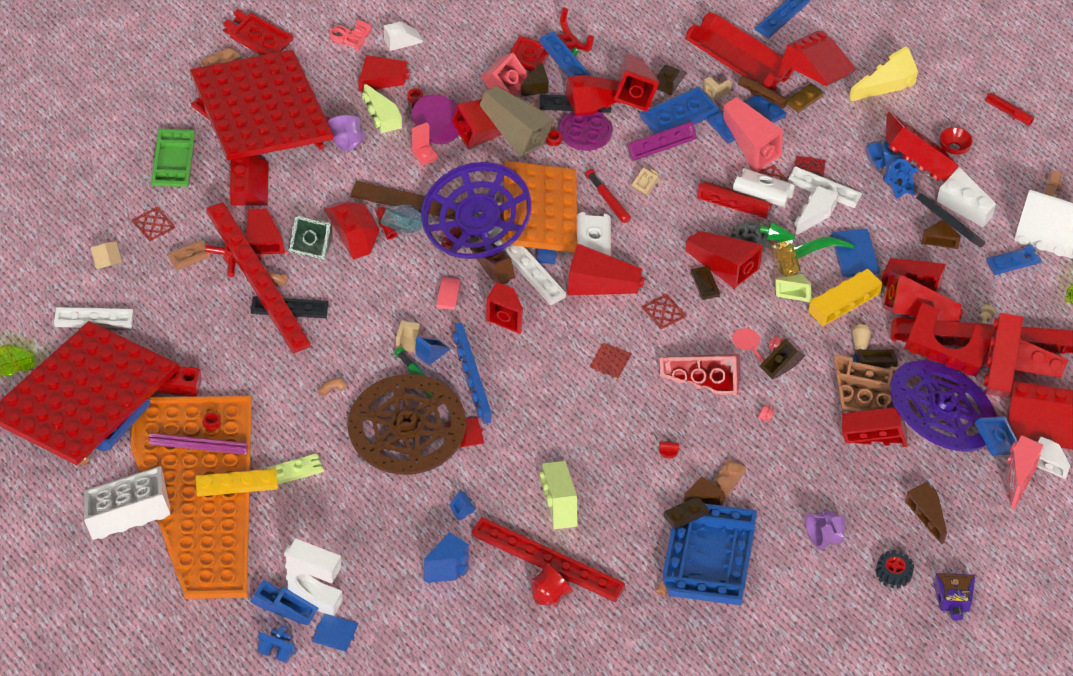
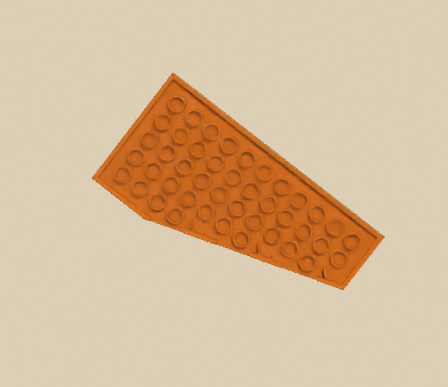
(202, 533)

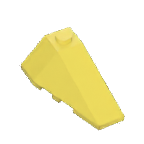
(891, 77)

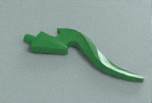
(776, 232)

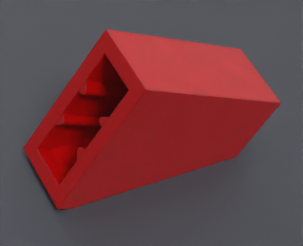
(383, 73)
(263, 233)

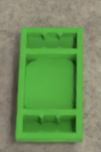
(173, 158)

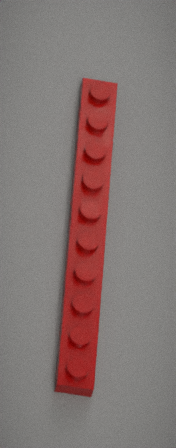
(258, 277)

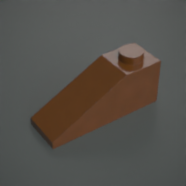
(497, 266)
(926, 505)

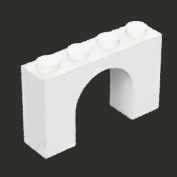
(307, 561)

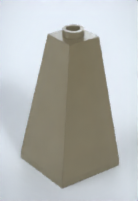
(516, 120)

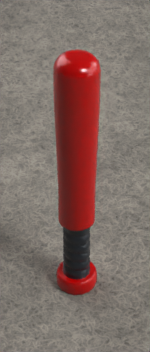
(613, 203)

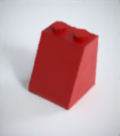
(473, 124)

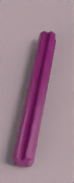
(198, 443)

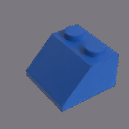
(447, 560)

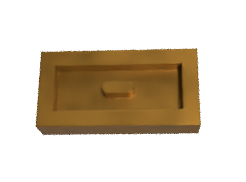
(804, 98)

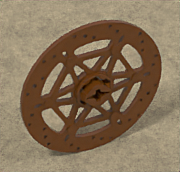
(407, 424)

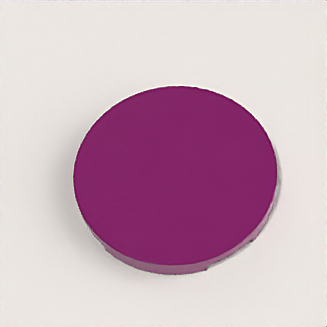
(437, 112)
(585, 131)

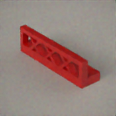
(734, 200)

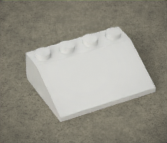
(1047, 224)
(126, 503)

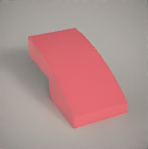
(448, 293)

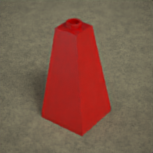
(635, 83)
(726, 256)
(601, 274)
(907, 296)

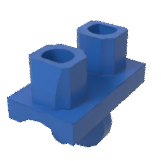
(268, 642)

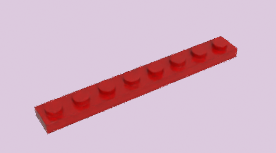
(539, 555)

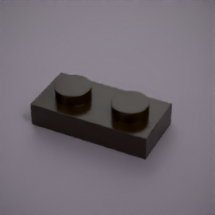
(686, 512)

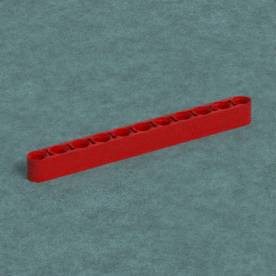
(959, 333)

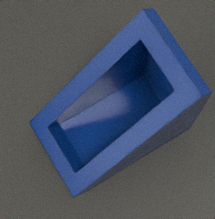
(430, 349)

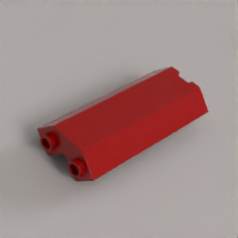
(738, 50)

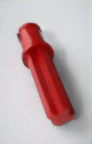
(1016, 113)

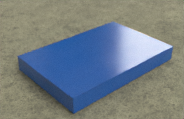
(857, 259)

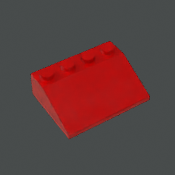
(818, 58)
(919, 149)
(1041, 412)

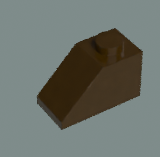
(669, 79)
(782, 359)

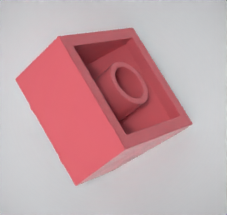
(506, 74)

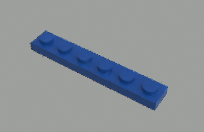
(473, 379)

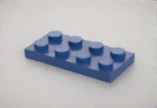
(687, 107)
(764, 107)

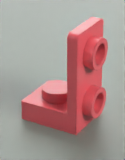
(421, 146)

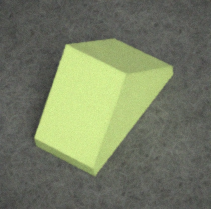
(794, 287)

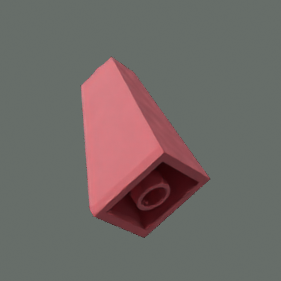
(754, 133)

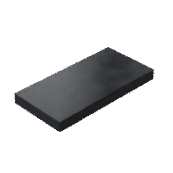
(952, 221)

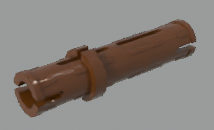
(756, 88)

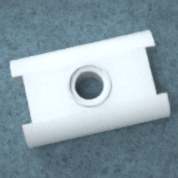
(764, 187)
(594, 232)

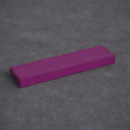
(661, 140)

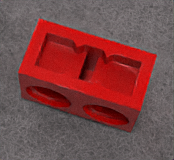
(183, 383)

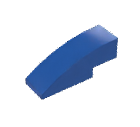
(284, 603)

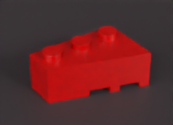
(925, 273)

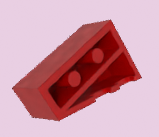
(874, 426)

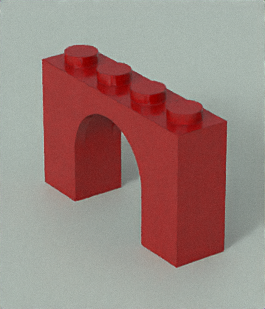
(923, 342)

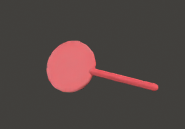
(747, 340)

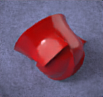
(549, 587)

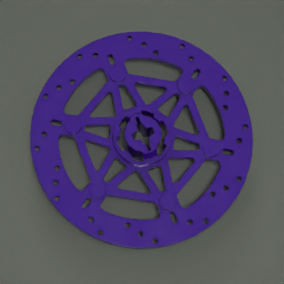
(941, 404)

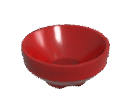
(957, 136)

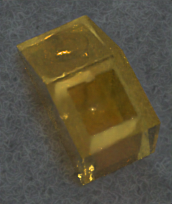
(785, 258)

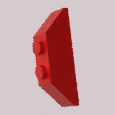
(354, 227)

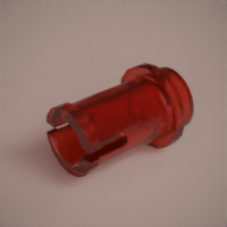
(446, 243)

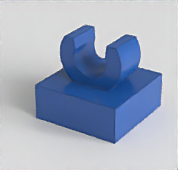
(462, 506)

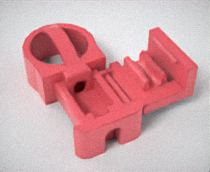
(355, 38)

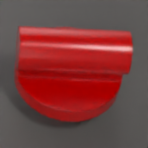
(668, 449)

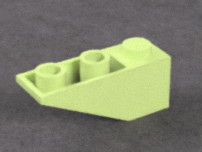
(384, 111)

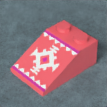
(1022, 465)

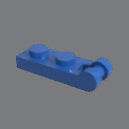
(1013, 260)

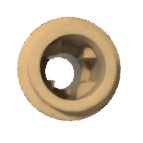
(861, 337)

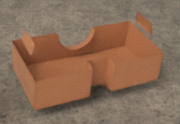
(1054, 184)

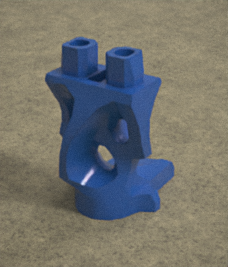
(896, 167)

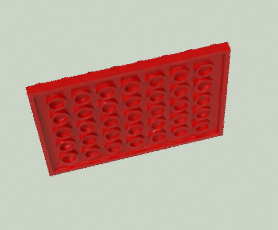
(260, 105)
(83, 392)

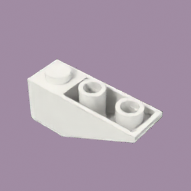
(819, 208)

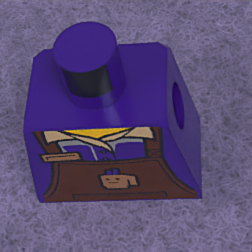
(954, 593)

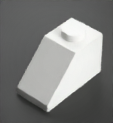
(400, 35)
(1053, 459)

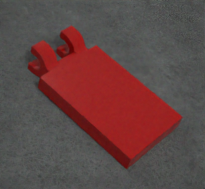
(257, 33)

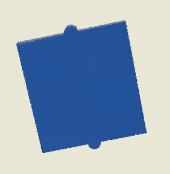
(335, 632)

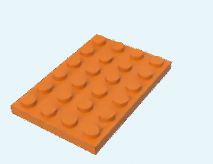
(553, 206)

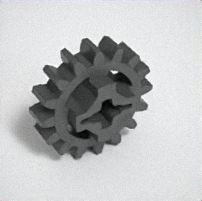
(750, 233)

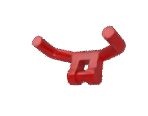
(568, 36)

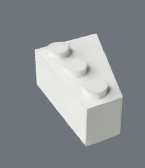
(966, 198)

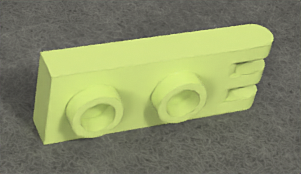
(298, 468)

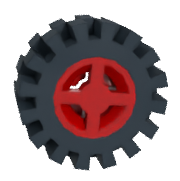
(894, 562)

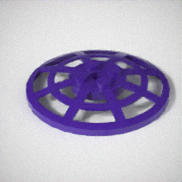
(476, 203)

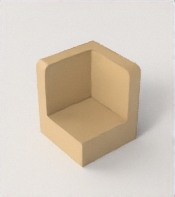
(716, 89)
(106, 255)
(407, 335)

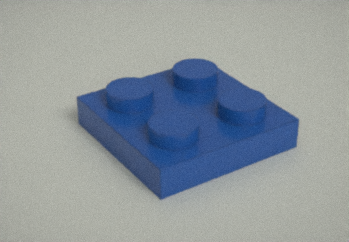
(996, 435)

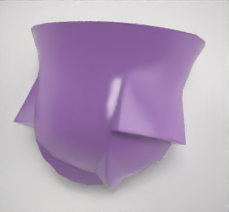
(346, 131)
(825, 528)

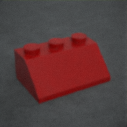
(249, 181)

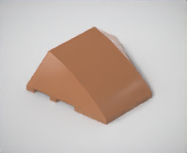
(862, 385)

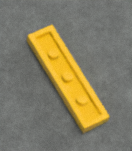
(236, 482)

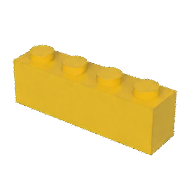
(845, 297)

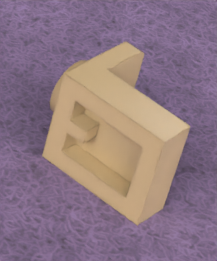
(646, 181)

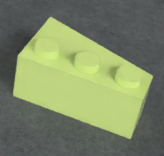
(559, 494)

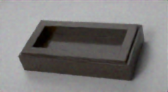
(705, 283)
(879, 358)

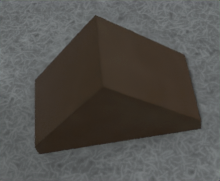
(536, 82)

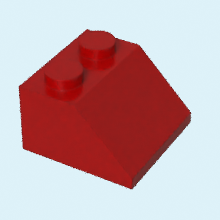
(504, 308)

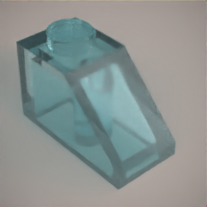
(402, 218)

